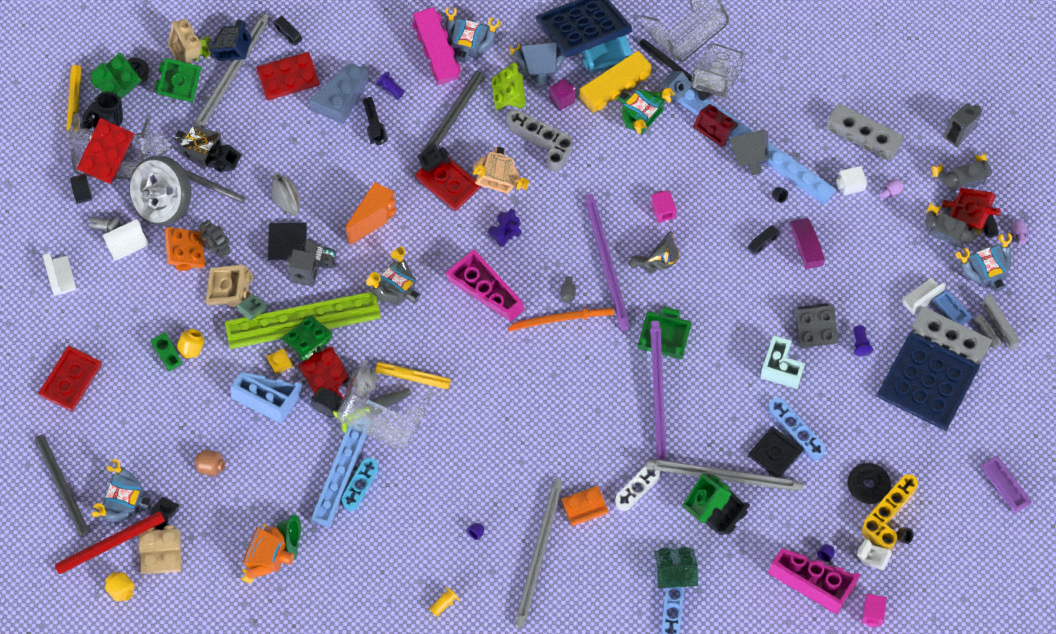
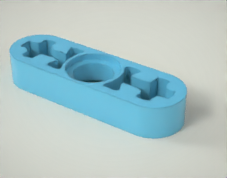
(360, 475)

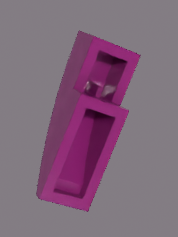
(807, 243)

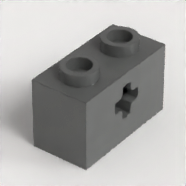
(302, 267)

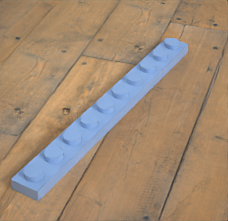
(778, 159)

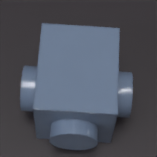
(677, 82)

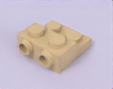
(183, 42)
(228, 285)
(160, 550)

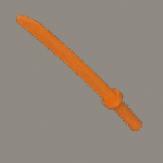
(561, 317)

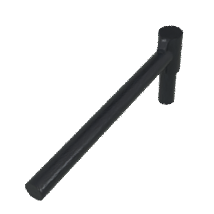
(670, 63)

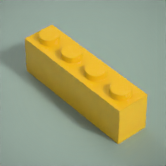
(614, 81)

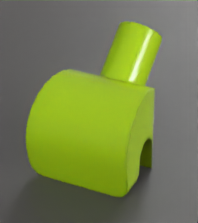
(205, 46)

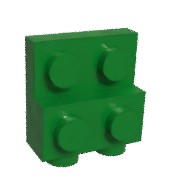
(115, 76)
(177, 80)
(705, 496)

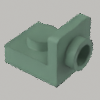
(252, 307)

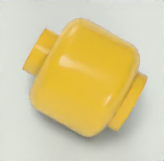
(190, 343)
(119, 586)

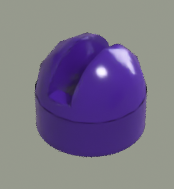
(476, 531)
(826, 552)

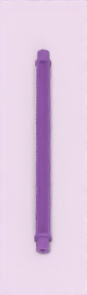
(607, 262)
(658, 391)

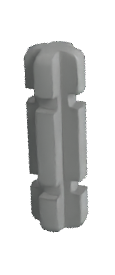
(987, 330)

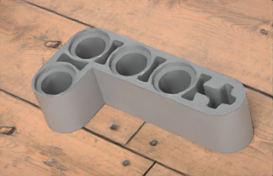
(519, 123)

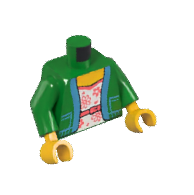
(643, 108)

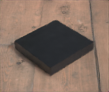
(285, 238)
(775, 452)

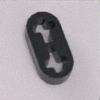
(287, 30)
(990, 227)
(763, 239)

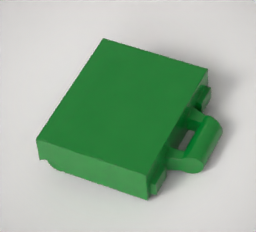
(673, 332)

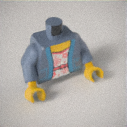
(469, 37)
(989, 264)
(122, 497)

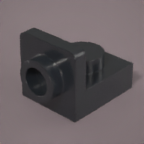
(433, 157)

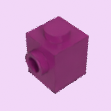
(562, 94)

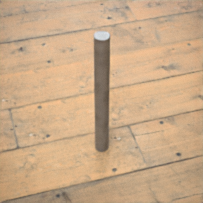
(215, 187)

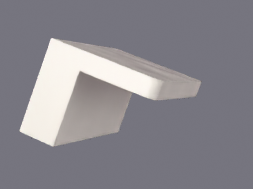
(125, 240)
(59, 274)
(922, 295)

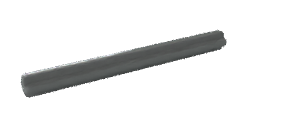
(455, 110)
(62, 485)

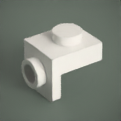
(873, 555)

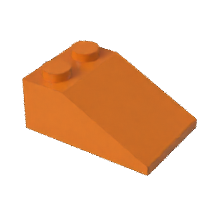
(372, 213)

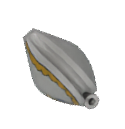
(285, 194)

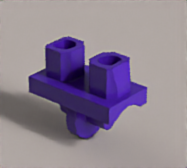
(507, 229)

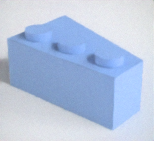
(265, 395)

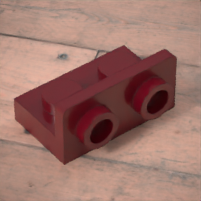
(715, 125)

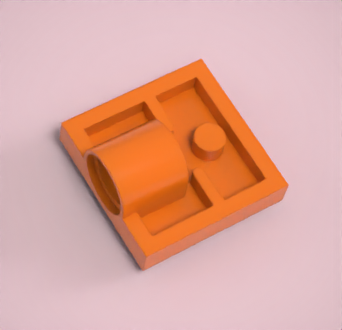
(184, 248)

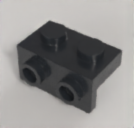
(724, 520)

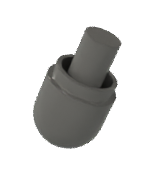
(568, 290)

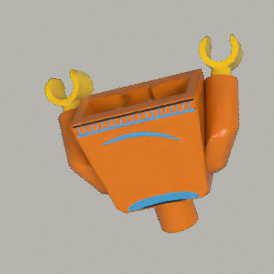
(265, 553)

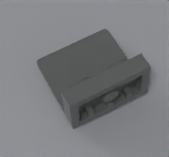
(816, 325)

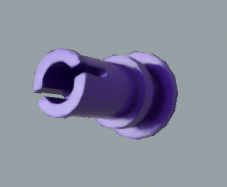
(389, 84)
(862, 344)

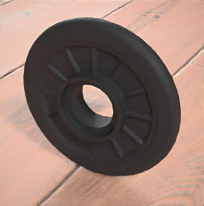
(860, 491)

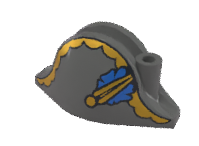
(665, 254)

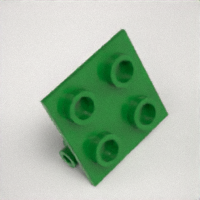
(307, 337)

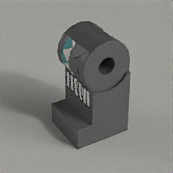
(324, 255)

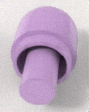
(892, 188)
(1019, 231)

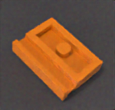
(584, 506)

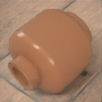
(209, 462)

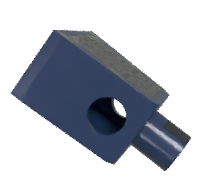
(231, 42)

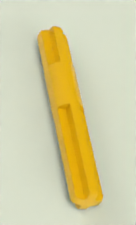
(74, 94)
(413, 375)

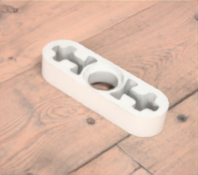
(624, 492)

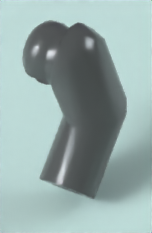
(639, 260)

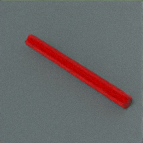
(109, 542)

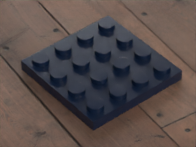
(583, 25)
(928, 381)

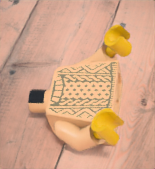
(498, 172)

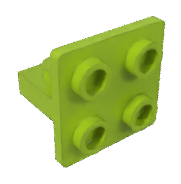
(508, 88)

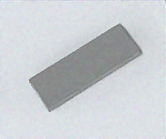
(1000, 322)

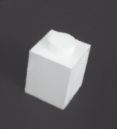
(851, 180)

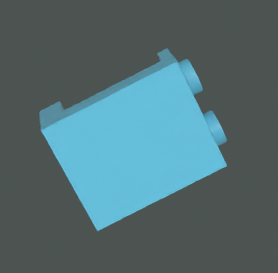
(606, 55)

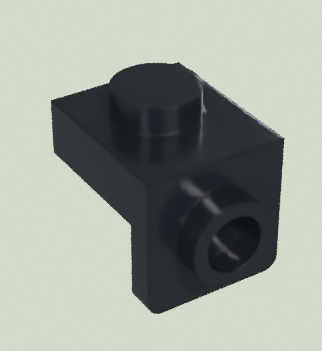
(167, 508)

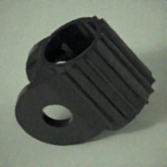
(105, 105)

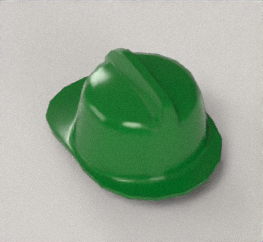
(291, 531)

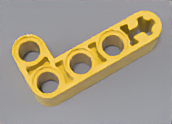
(892, 509)

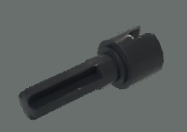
(375, 130)

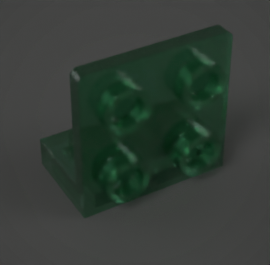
(676, 567)

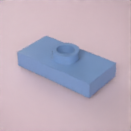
(951, 308)

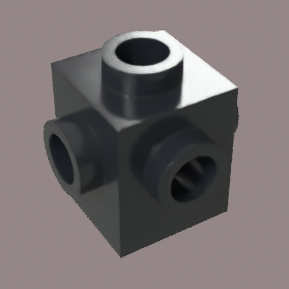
(224, 158)

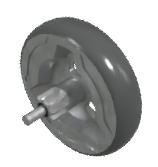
(171, 190)

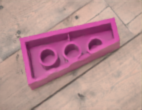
(436, 45)
(480, 281)
(814, 579)

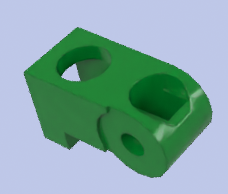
(166, 351)

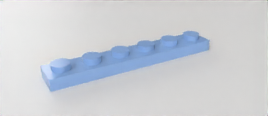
(338, 477)

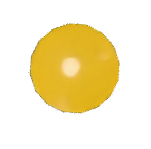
(444, 601)

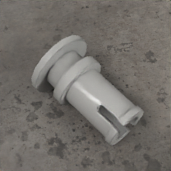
(104, 224)

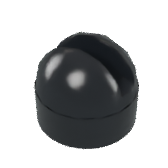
(783, 194)
(905, 537)

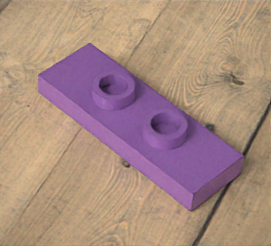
(1006, 484)

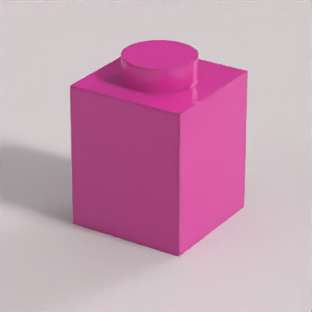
(663, 206)
(874, 610)

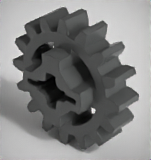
(215, 239)

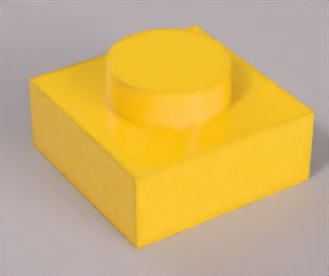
(279, 361)

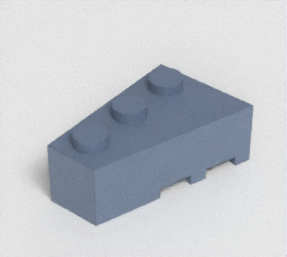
(340, 94)

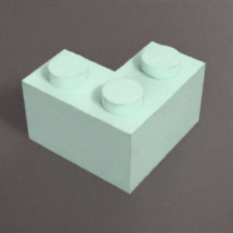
(779, 367)

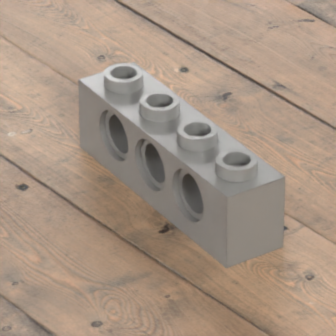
(861, 123)
(962, 335)

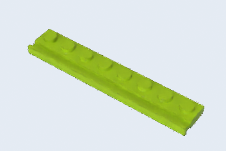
(276, 324)

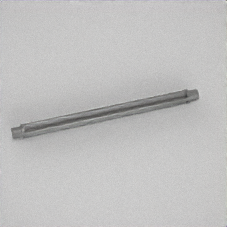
(229, 75)
(726, 475)
(539, 550)

